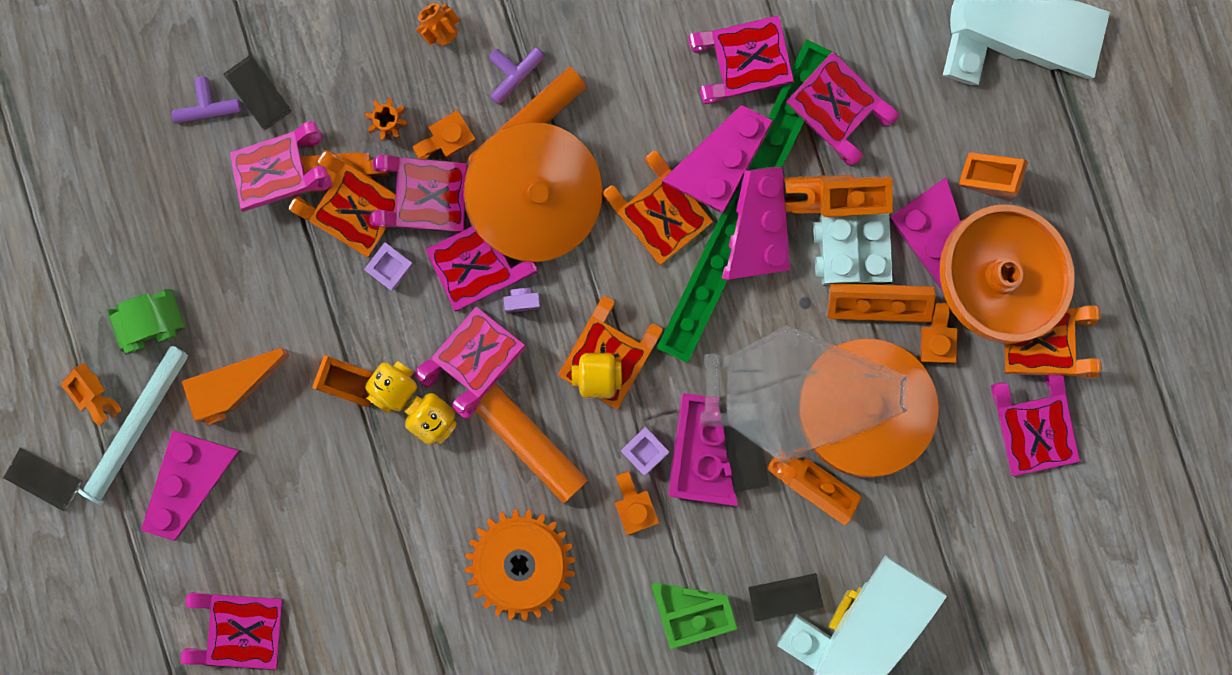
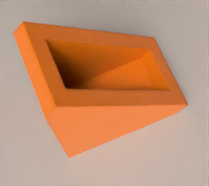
(993, 175)
(343, 380)

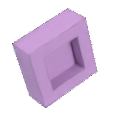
(388, 266)
(521, 300)
(644, 451)

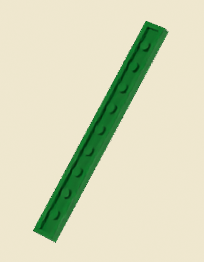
(706, 280)

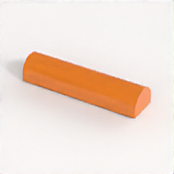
(549, 101)
(530, 444)

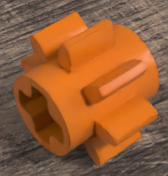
(438, 24)
(381, 112)

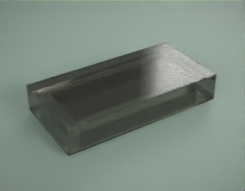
(257, 92)
(746, 461)
(43, 479)
(785, 597)

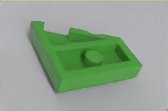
(692, 613)

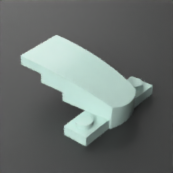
(1044, 32)
(874, 630)

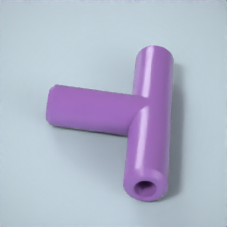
(515, 73)
(206, 108)

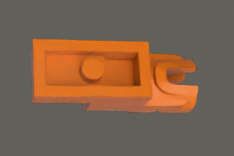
(840, 195)

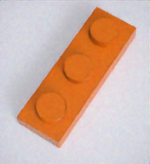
(881, 302)

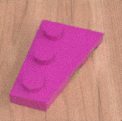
(719, 163)
(927, 224)
(761, 226)
(699, 457)
(184, 481)

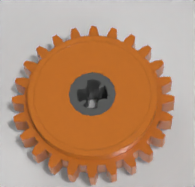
(494, 564)

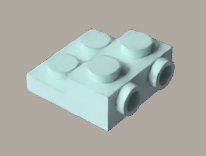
(853, 249)

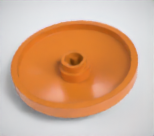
(533, 191)
(1007, 274)
(898, 439)

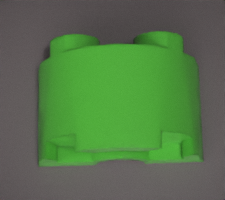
(146, 319)

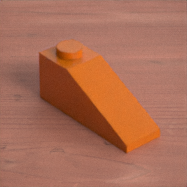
(226, 388)

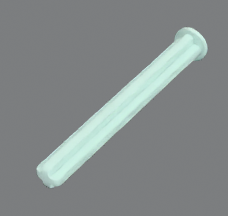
(134, 425)

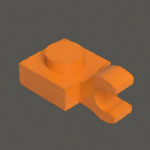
(448, 135)
(938, 341)
(86, 393)
(635, 508)

